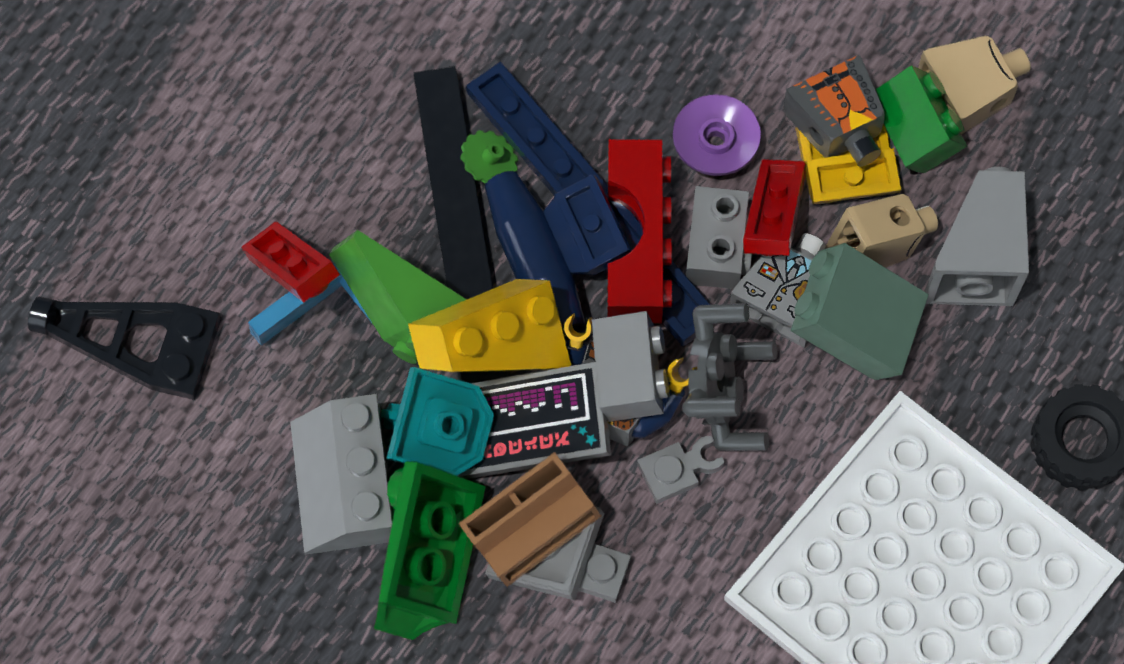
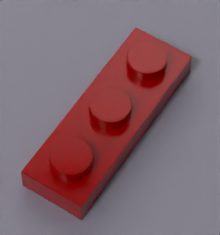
(774, 207)
(290, 261)

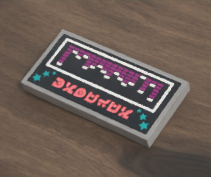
(542, 416)

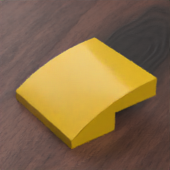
(842, 179)

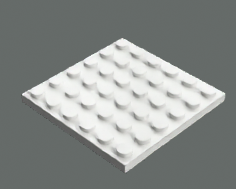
(922, 559)

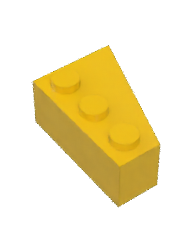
(496, 330)

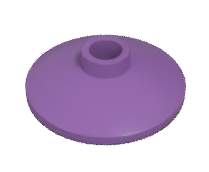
(722, 118)

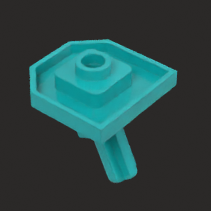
(438, 423)

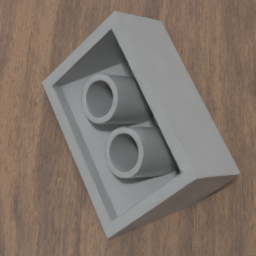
(342, 475)

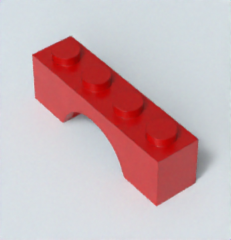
(637, 182)

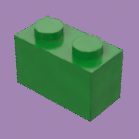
(920, 120)

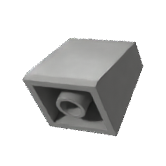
(987, 245)

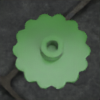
(487, 155)

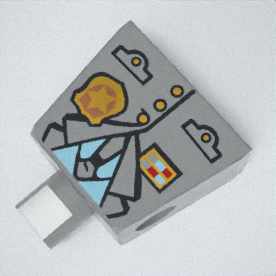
(776, 285)

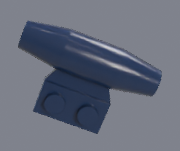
(566, 239)

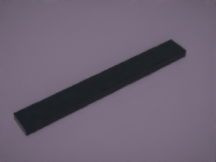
(453, 191)

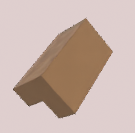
(530, 519)

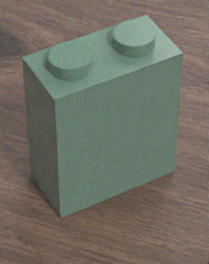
(859, 312)

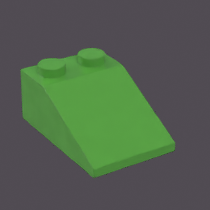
(390, 290)

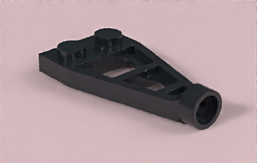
(182, 354)

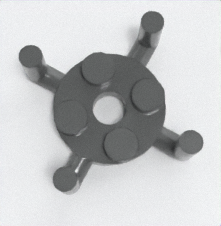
(713, 386)

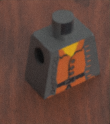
(838, 111)

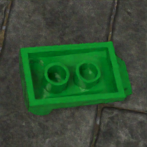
(425, 550)

